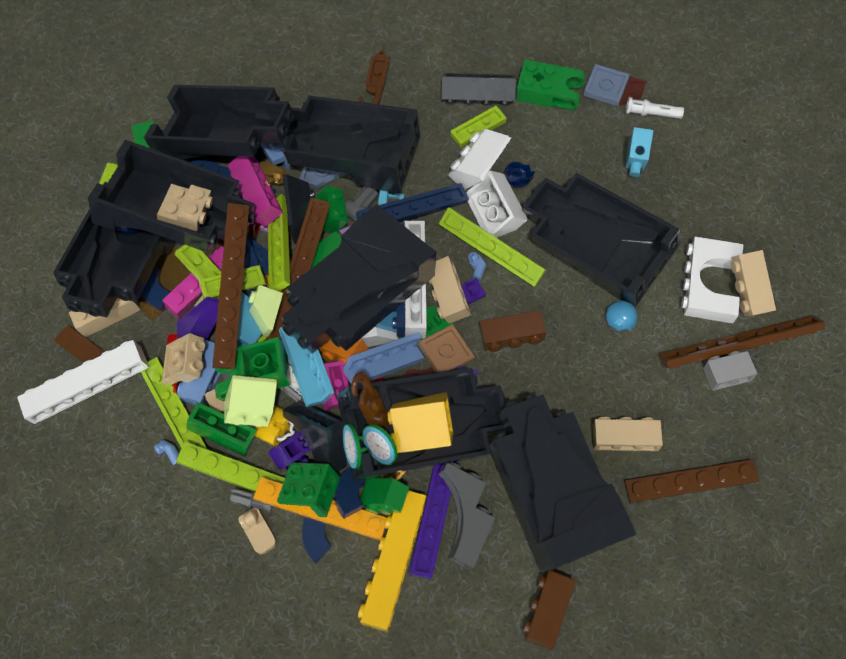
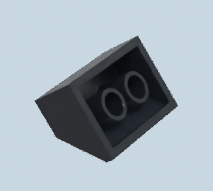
(297, 201)

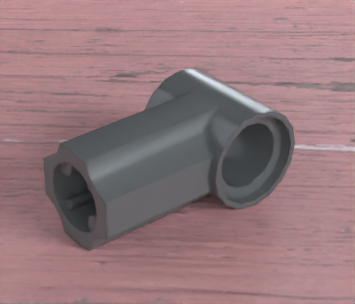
(363, 200)

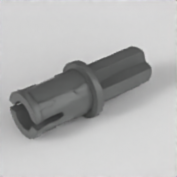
(246, 498)

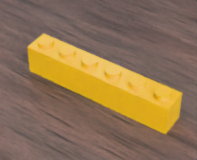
(392, 564)

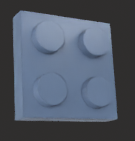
(606, 85)

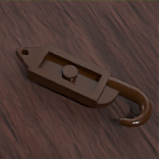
(377, 76)
(370, 401)

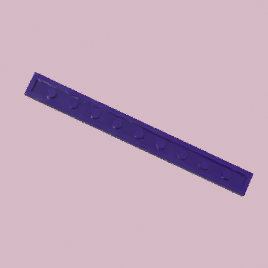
(432, 524)

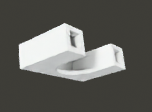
(699, 300)

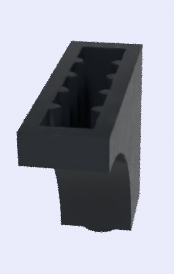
(321, 432)

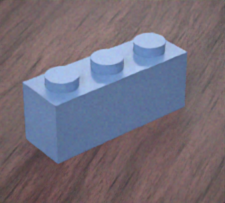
(194, 391)

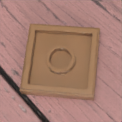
(446, 350)

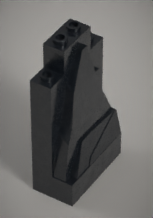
(221, 121)
(354, 138)
(141, 185)
(602, 235)
(107, 266)
(358, 282)
(472, 415)
(556, 484)

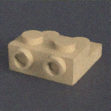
(185, 206)
(183, 359)

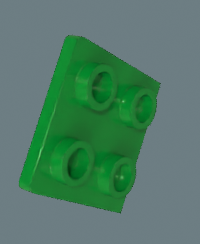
(309, 486)

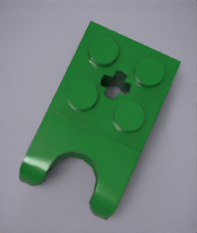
(549, 85)
(258, 360)

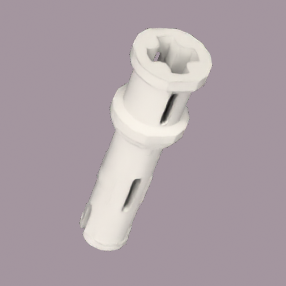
(644, 108)

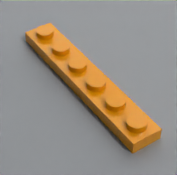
(359, 522)

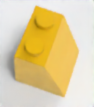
(421, 423)

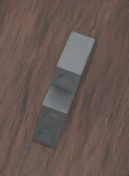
(472, 522)

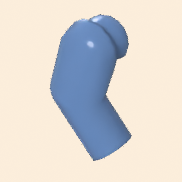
(478, 265)
(170, 449)

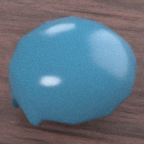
(621, 316)

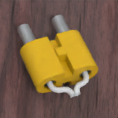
(275, 431)

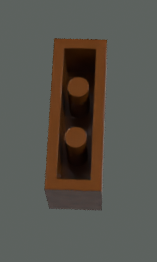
(512, 331)
(549, 610)

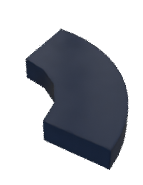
(153, 291)
(347, 496)
(315, 538)

